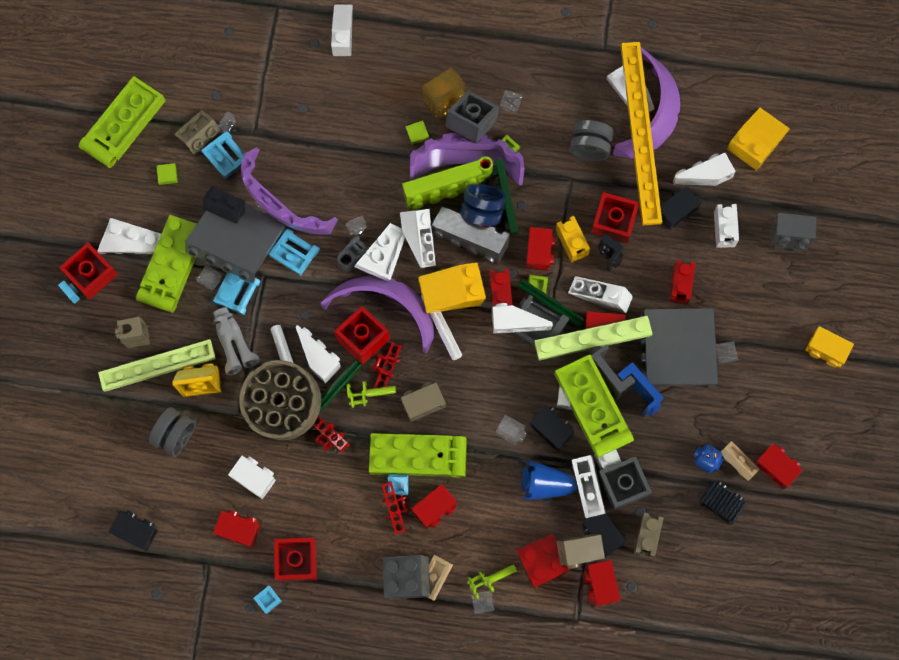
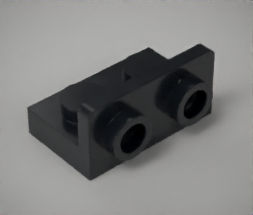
(611, 249)

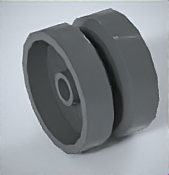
(591, 140)
(172, 431)

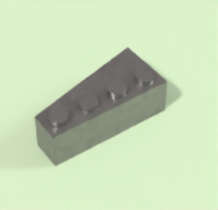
(471, 236)

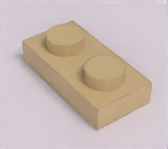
(739, 461)
(438, 573)

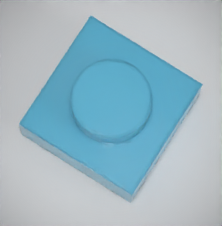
(70, 291)
(400, 483)
(267, 599)

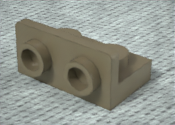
(198, 132)

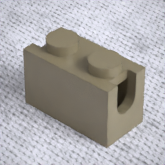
(132, 332)
(423, 401)
(648, 536)
(580, 550)

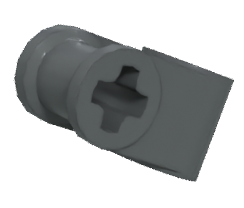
(352, 251)

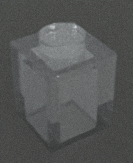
(511, 430)

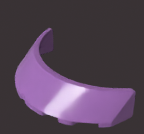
(667, 112)
(459, 150)
(275, 207)
(395, 290)

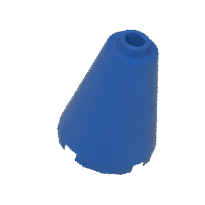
(546, 482)

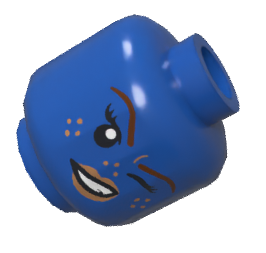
(708, 458)

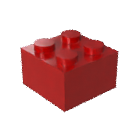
(615, 217)
(88, 271)
(362, 335)
(295, 559)
(541, 561)
(601, 584)

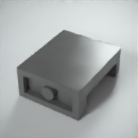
(533, 307)
(612, 382)

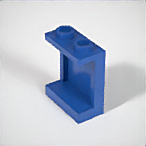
(643, 388)

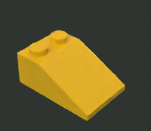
(757, 138)
(452, 288)
(198, 381)

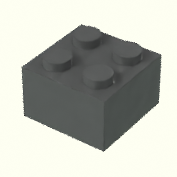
(472, 116)
(792, 231)
(624, 483)
(406, 577)

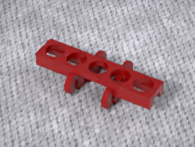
(382, 371)
(331, 441)
(398, 512)

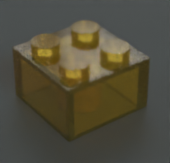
(443, 92)

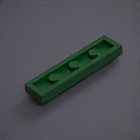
(510, 222)

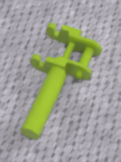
(368, 393)
(487, 581)

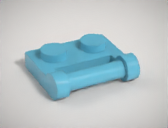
(220, 158)
(291, 257)
(230, 291)

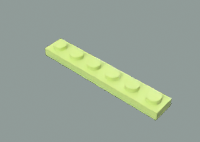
(592, 338)
(156, 365)

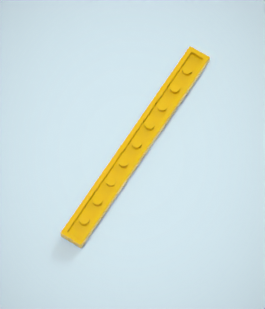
(641, 134)

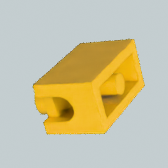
(572, 239)
(829, 347)

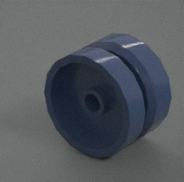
(483, 204)

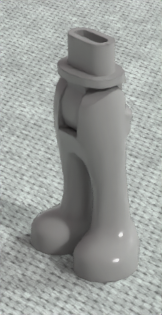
(229, 331)

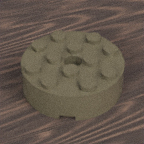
(294, 414)

